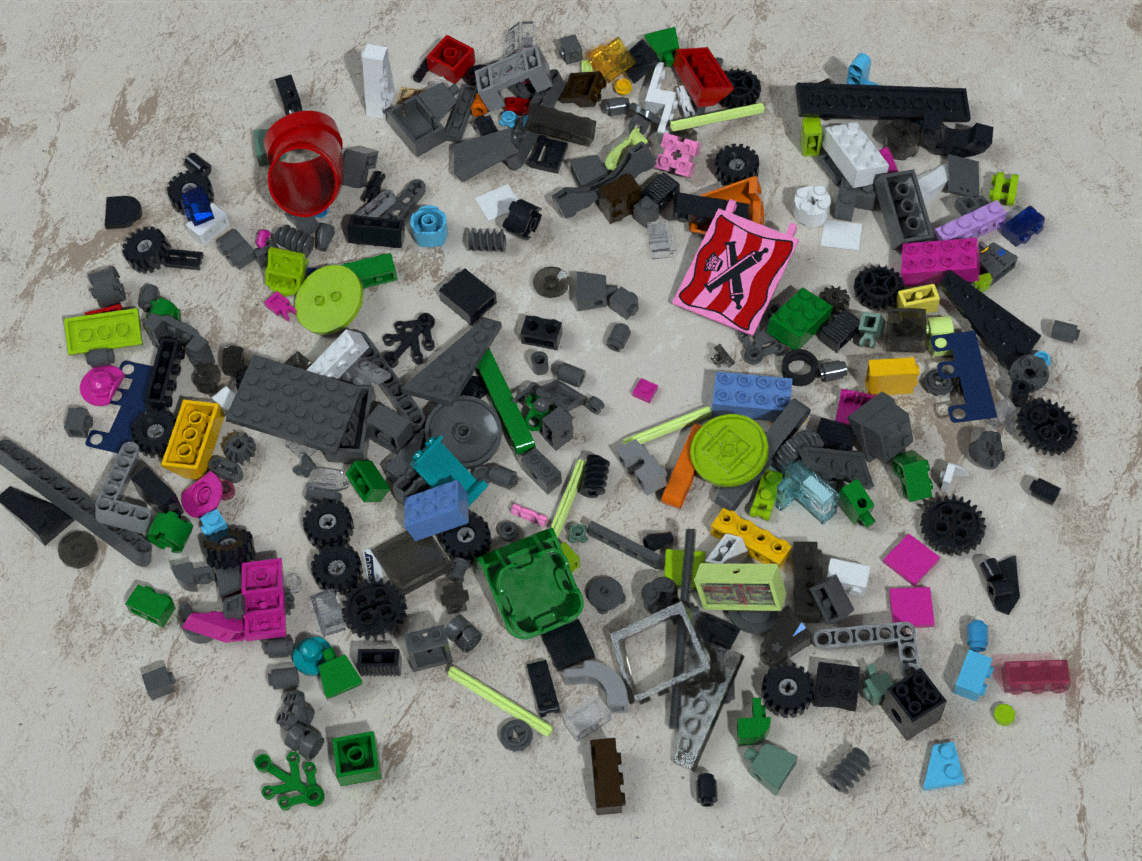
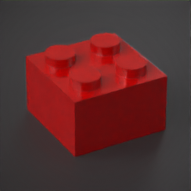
(451, 59)

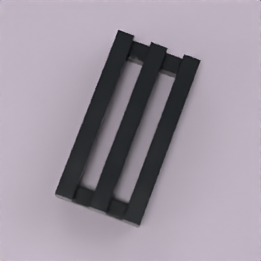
(183, 262)

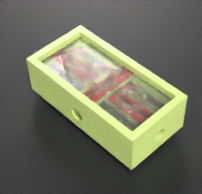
(740, 587)

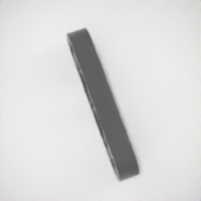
(407, 193)

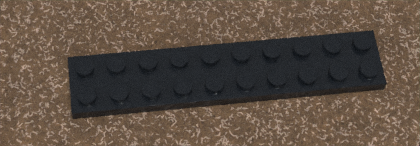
(880, 102)

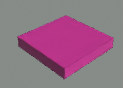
(911, 559)
(912, 606)

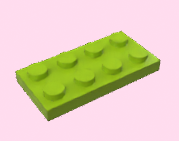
(103, 330)

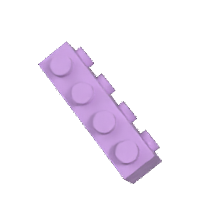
(973, 224)

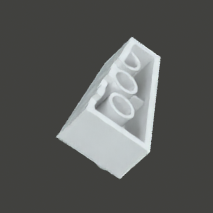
(377, 81)

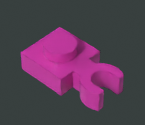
(279, 304)

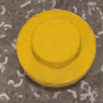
(623, 87)

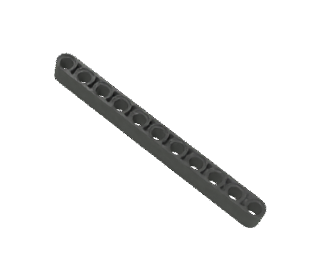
(72, 502)

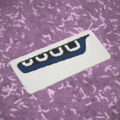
(372, 567)

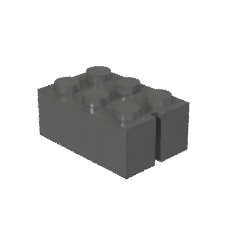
(418, 128)

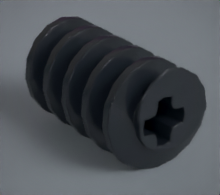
(595, 476)

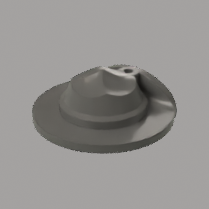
(753, 621)

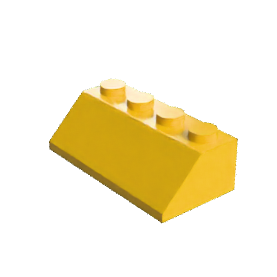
(193, 439)

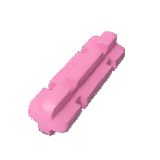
(529, 514)

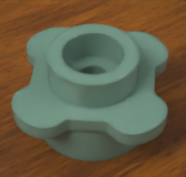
(578, 528)

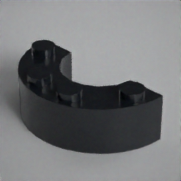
(953, 141)

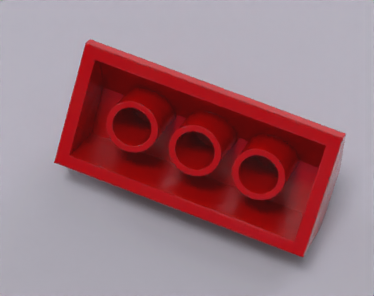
(702, 76)

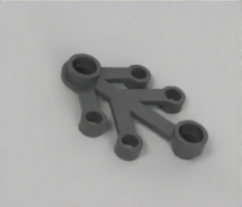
(762, 338)

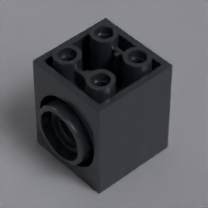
(914, 704)

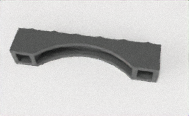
(635, 161)

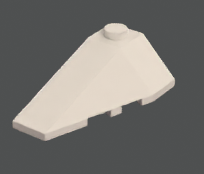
(933, 182)

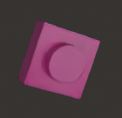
(645, 390)

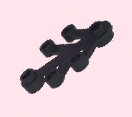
(410, 338)

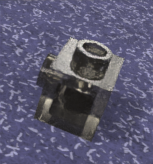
(207, 378)

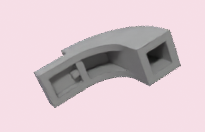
(604, 678)

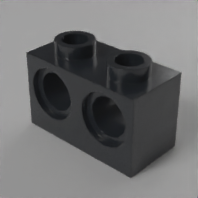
(541, 336)

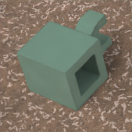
(871, 327)
(876, 685)

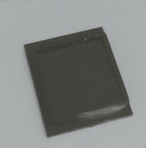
(411, 562)

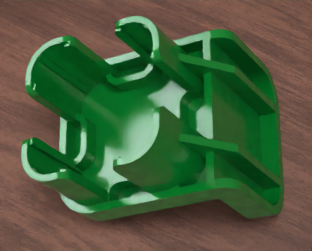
(532, 585)

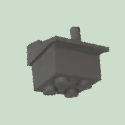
(881, 428)

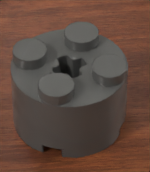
(107, 287)

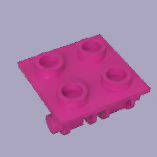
(850, 402)

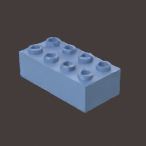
(751, 395)

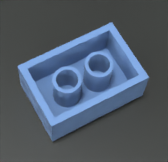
(436, 510)

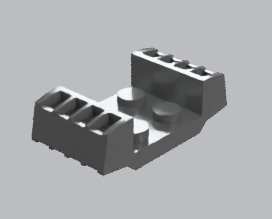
(169, 327)

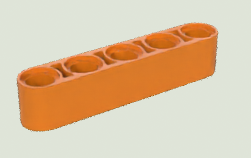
(682, 475)

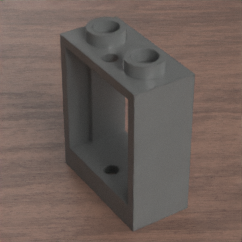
(420, 645)

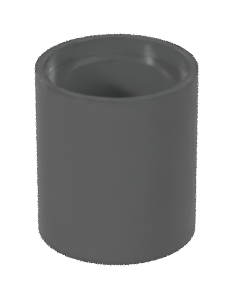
(539, 357)

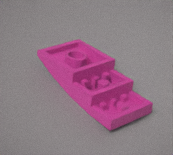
(264, 599)

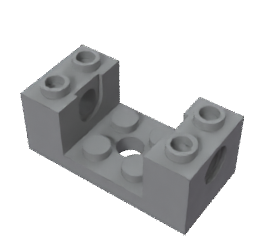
(523, 65)

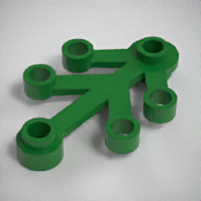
(292, 782)

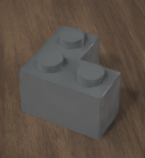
(357, 165)
(852, 198)

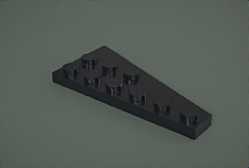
(993, 324)

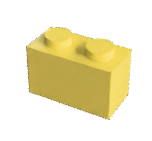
(919, 298)

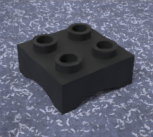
(837, 686)

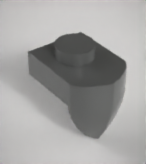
(262, 254)

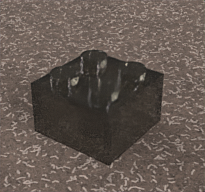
(906, 330)

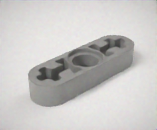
(380, 202)

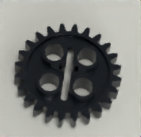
(1046, 427)
(935, 519)
(379, 624)

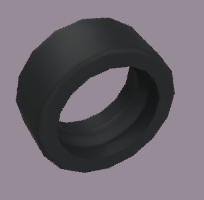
(800, 355)

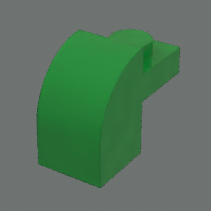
(755, 729)

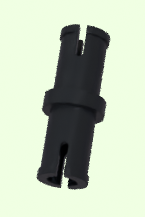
(374, 187)

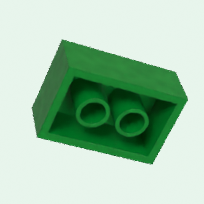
(799, 319)

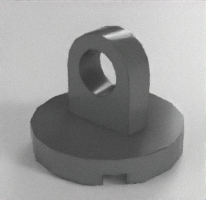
(643, 117)

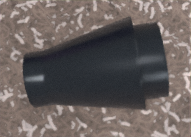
(656, 541)

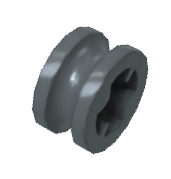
(595, 405)

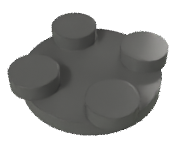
(605, 594)

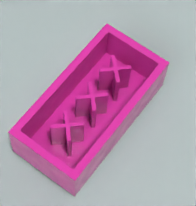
(929, 261)

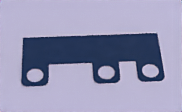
(972, 374)
(131, 406)

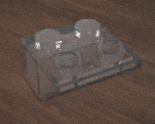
(519, 38)

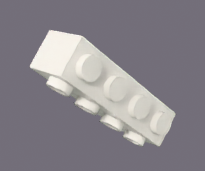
(340, 355)

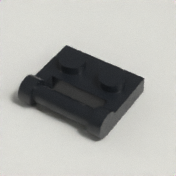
(553, 157)

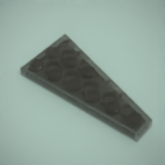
(703, 701)

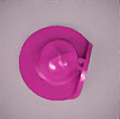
(101, 385)
(202, 495)

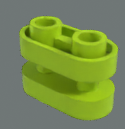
(998, 181)

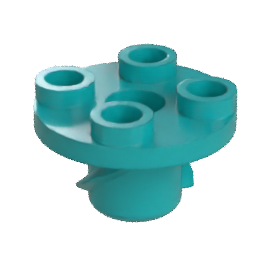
(308, 655)

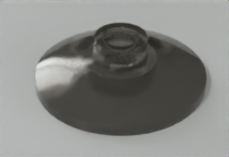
(551, 276)

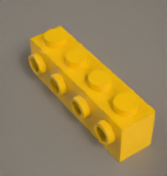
(759, 543)

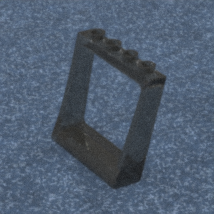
(620, 636)

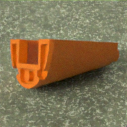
(743, 191)

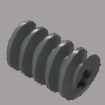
(294, 240)
(487, 240)
(848, 770)

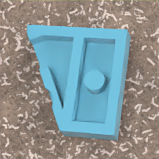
(943, 768)

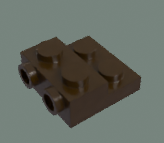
(584, 88)

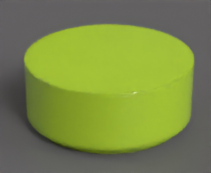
(1004, 715)

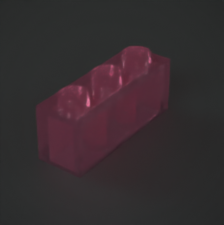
(1035, 676)

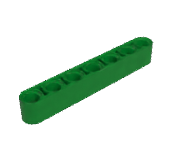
(502, 401)

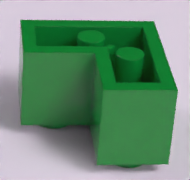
(913, 474)

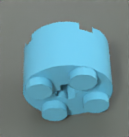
(429, 226)

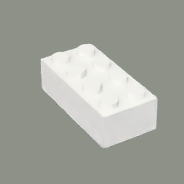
(854, 154)

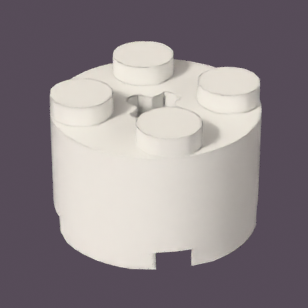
(812, 206)

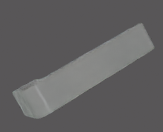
(109, 507)
(875, 640)

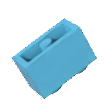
(972, 676)

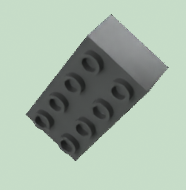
(356, 438)

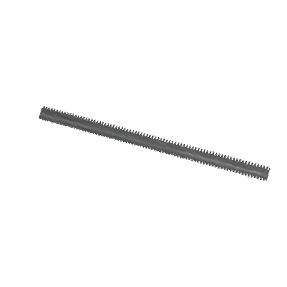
(681, 631)

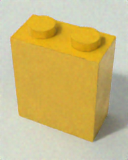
(891, 376)

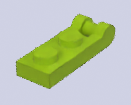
(766, 495)

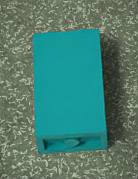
(440, 467)

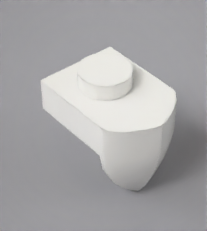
(952, 470)

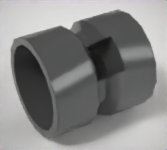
(463, 634)
(304, 741)

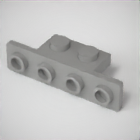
(364, 372)

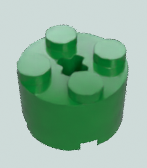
(169, 532)

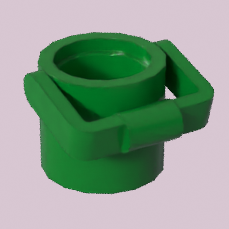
(164, 307)

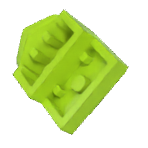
(285, 271)

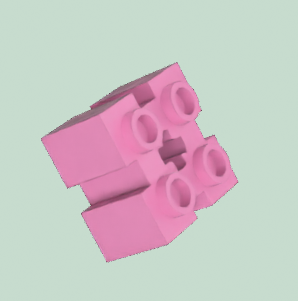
(673, 145)

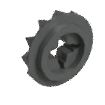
(933, 376)
(520, 727)

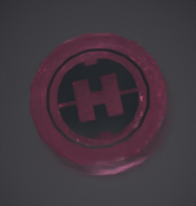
(228, 490)

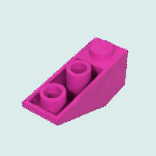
(216, 626)

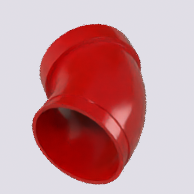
(311, 185)

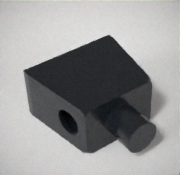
(289, 100)

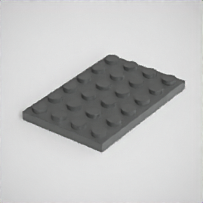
(294, 404)

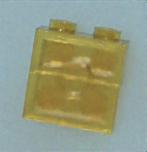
(611, 59)

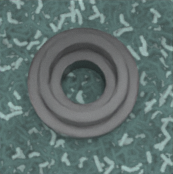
(508, 536)

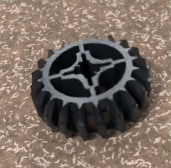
(741, 94)
(880, 280)

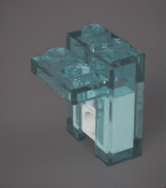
(808, 490)

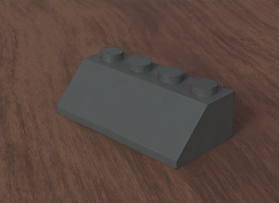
(903, 208)

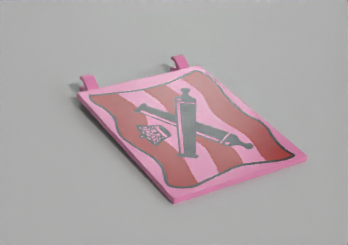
(736, 270)

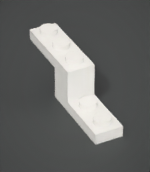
(661, 101)

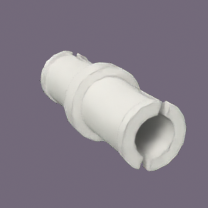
(685, 101)

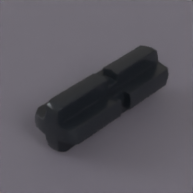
(420, 72)

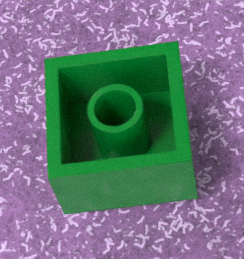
(357, 758)

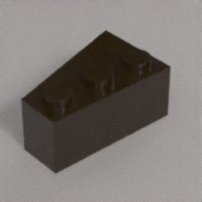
(607, 776)

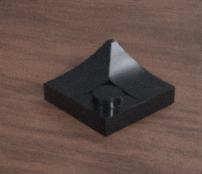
(717, 631)

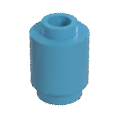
(977, 636)

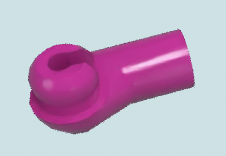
(262, 235)

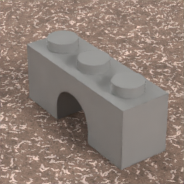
(648, 473)

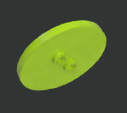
(329, 299)
(729, 450)

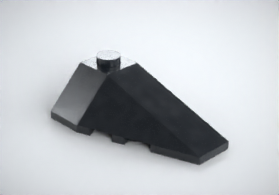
(35, 514)

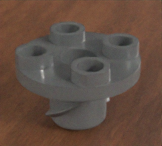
(1030, 369)
(987, 450)
(659, 594)
(295, 711)

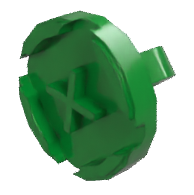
(533, 413)

